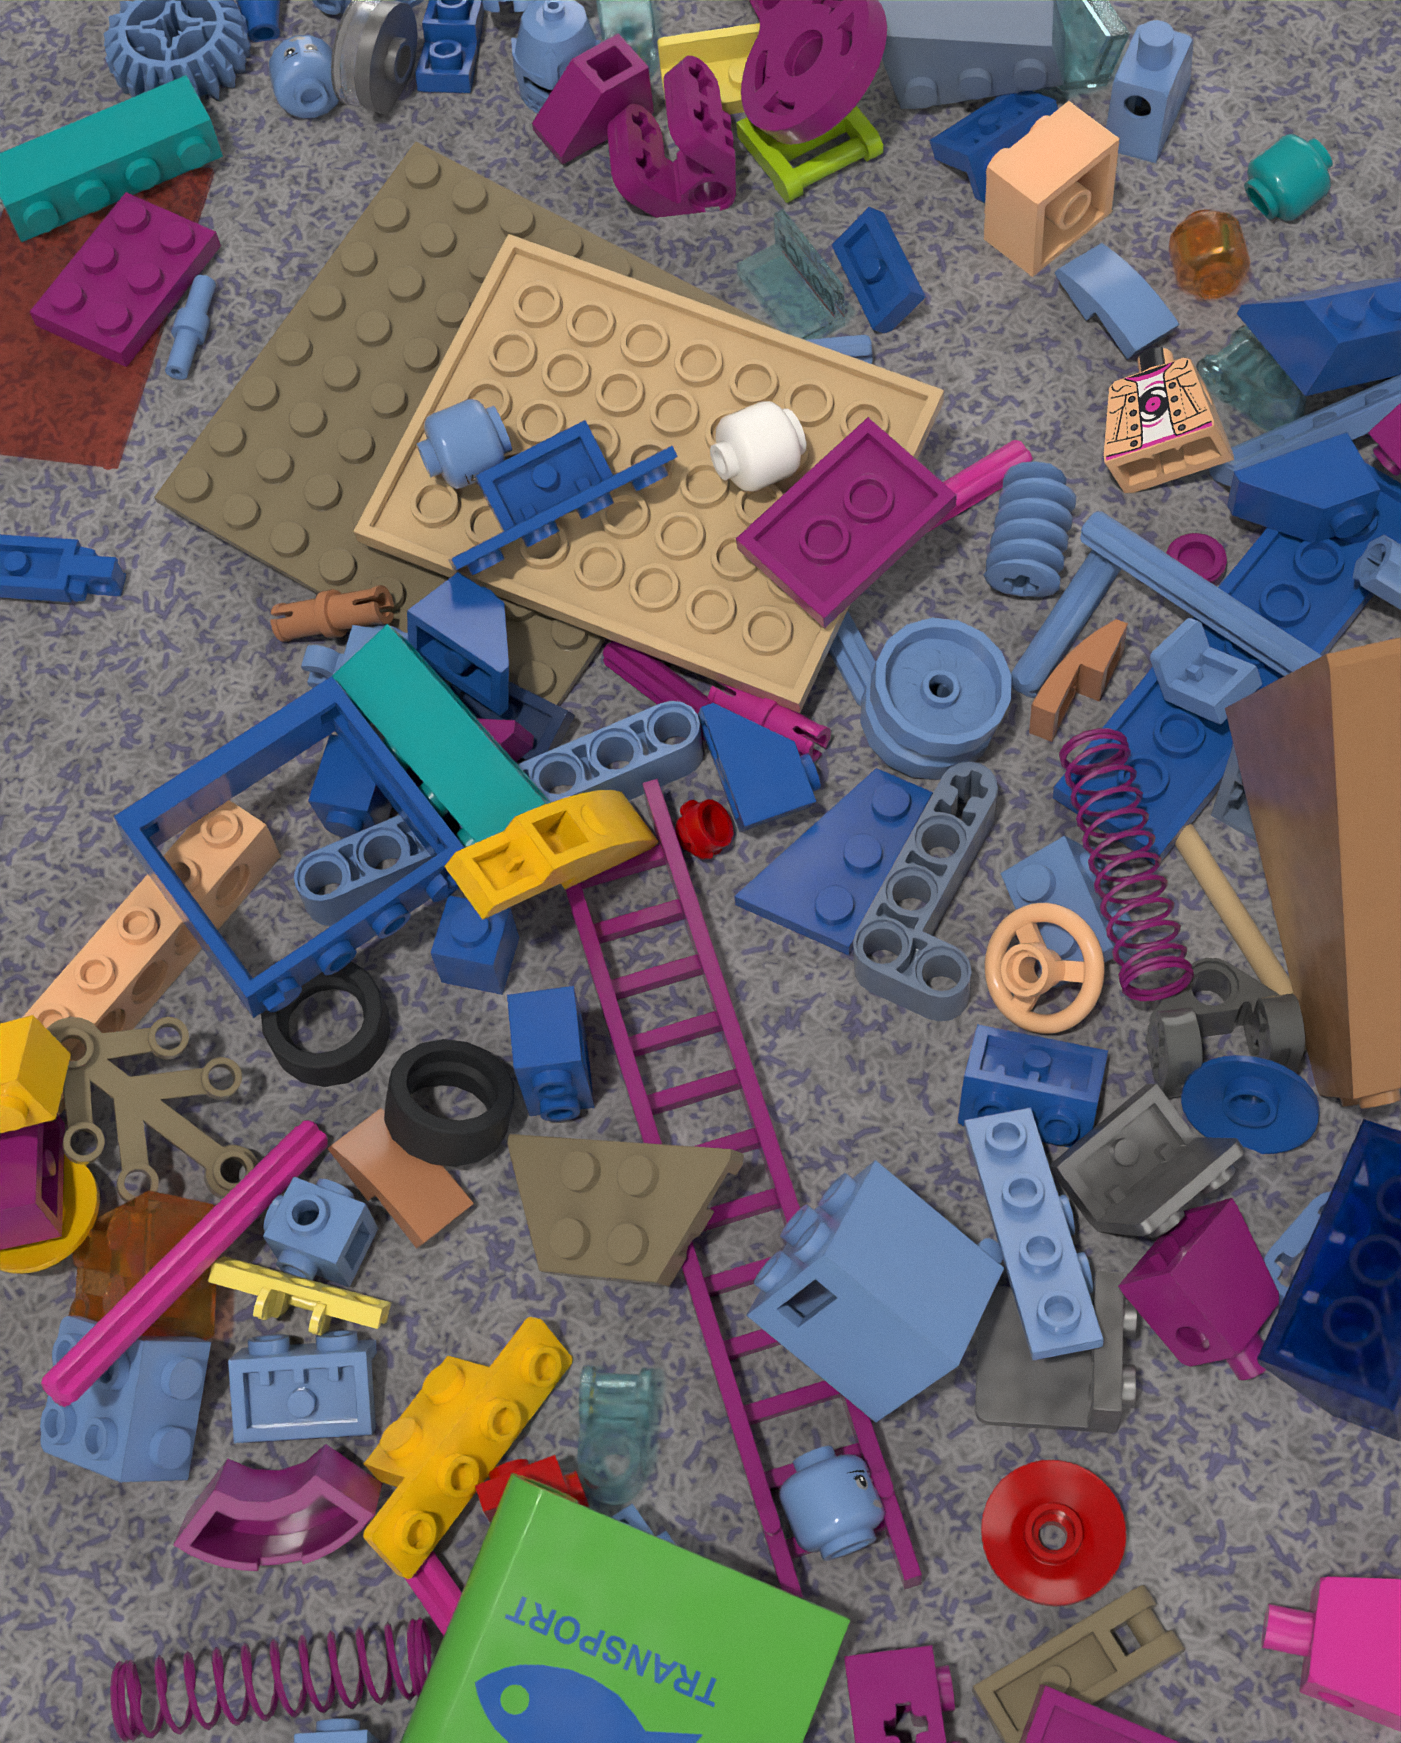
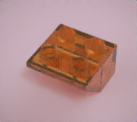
(127, 1246)

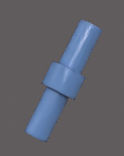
(190, 327)

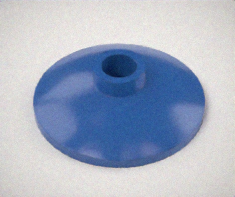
(1251, 1101)

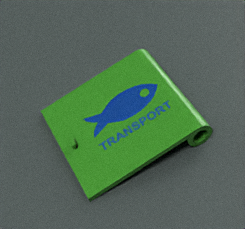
(617, 1639)

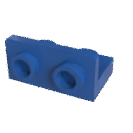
(982, 134)
(1034, 1072)

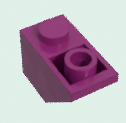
(590, 95)

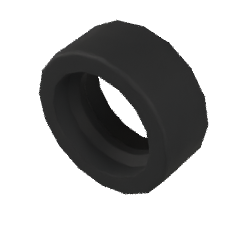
(350, 1059)
(441, 1139)

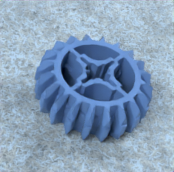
(176, 38)

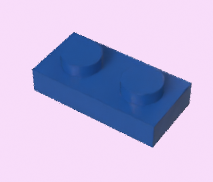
(878, 270)

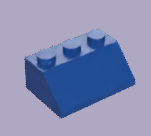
(1332, 333)

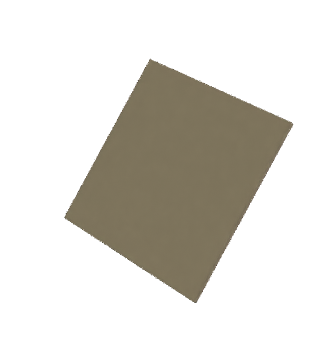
(342, 377)

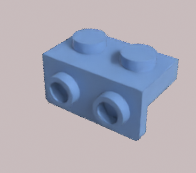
(1062, 877)

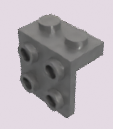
(1142, 1167)
(1060, 1391)

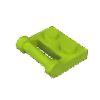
(790, 181)

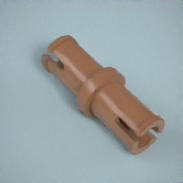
(332, 613)

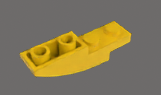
(550, 847)

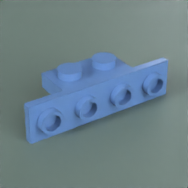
(1034, 1235)

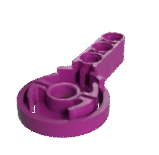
(810, 64)

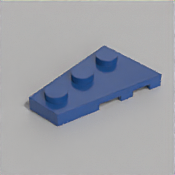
(839, 863)

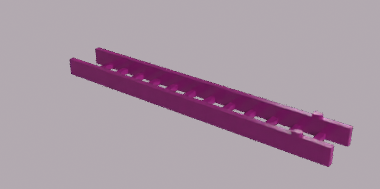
(759, 1136)

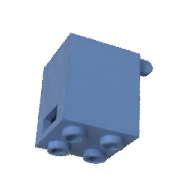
(875, 1290)

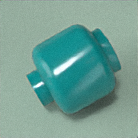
(1288, 177)

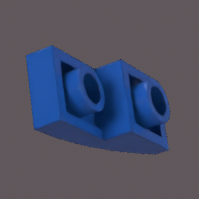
(450, 46)

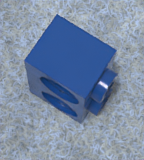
(550, 1053)

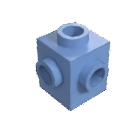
(319, 1231)

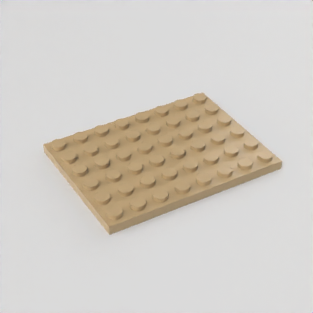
(647, 373)

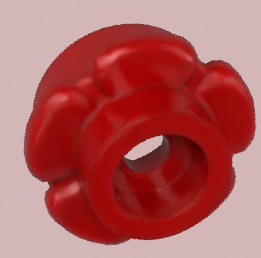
(704, 828)

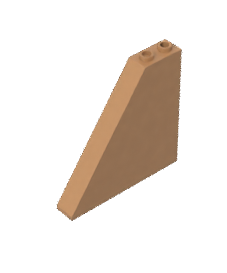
(1327, 822)

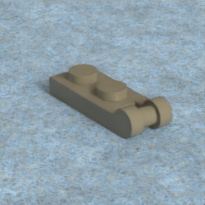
(1079, 1663)

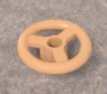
(1015, 971)

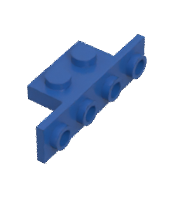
(548, 483)

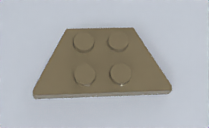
(616, 1204)

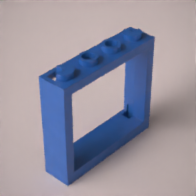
(241, 765)

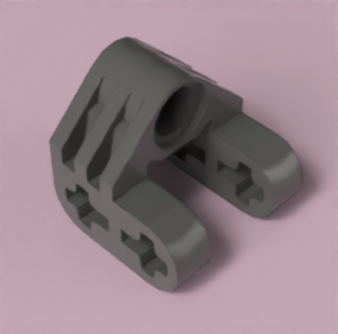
(1175, 1030)

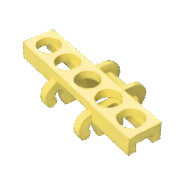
(280, 1290)

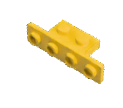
(454, 1439)

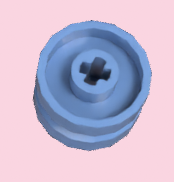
(935, 697)

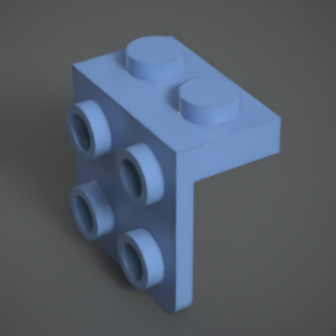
(137, 1415)

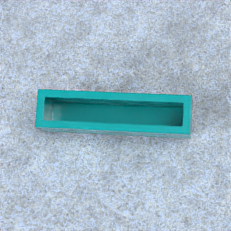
(105, 156)
(437, 737)

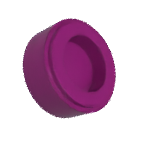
(1201, 555)

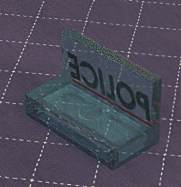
(795, 284)

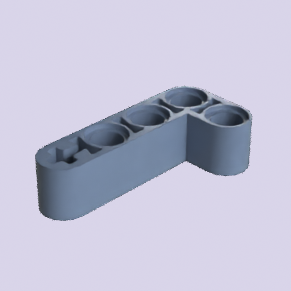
(935, 883)

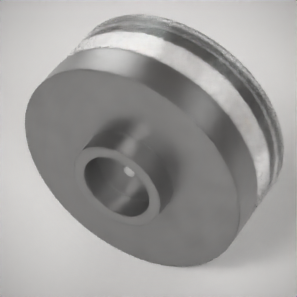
(374, 53)

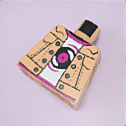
(1162, 424)

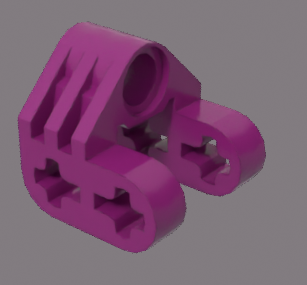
(701, 130)

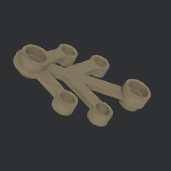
(140, 1101)

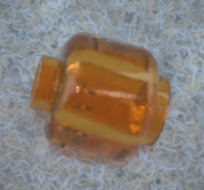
(1209, 253)

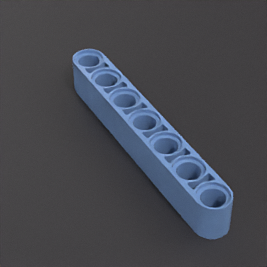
(576, 764)

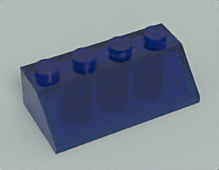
(1343, 1308)

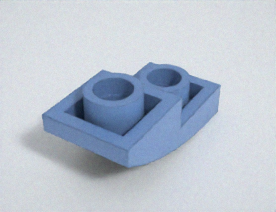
(1120, 297)

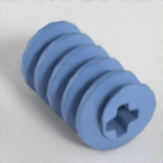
(1030, 531)

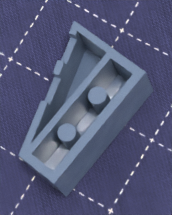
(971, 49)

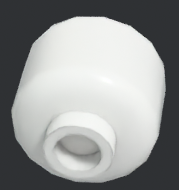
(758, 446)

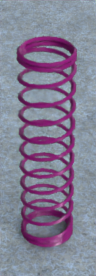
(1158, 963)
(417, 1645)

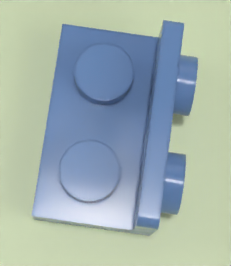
(302, 1388)

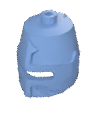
(546, 43)

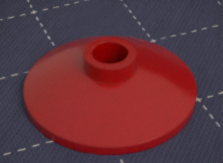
(1062, 1497)

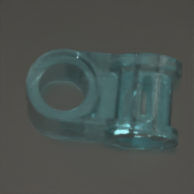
(635, 25)
(1252, 382)
(615, 1420)

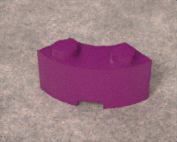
(279, 1515)

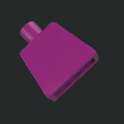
(1206, 1289)

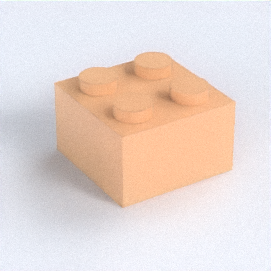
(1050, 188)

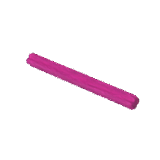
(182, 1265)

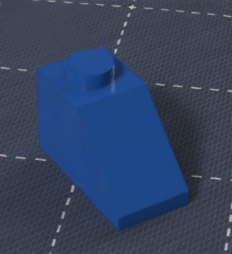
(1308, 491)
(464, 639)
(757, 768)

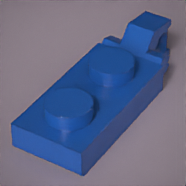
(55, 570)

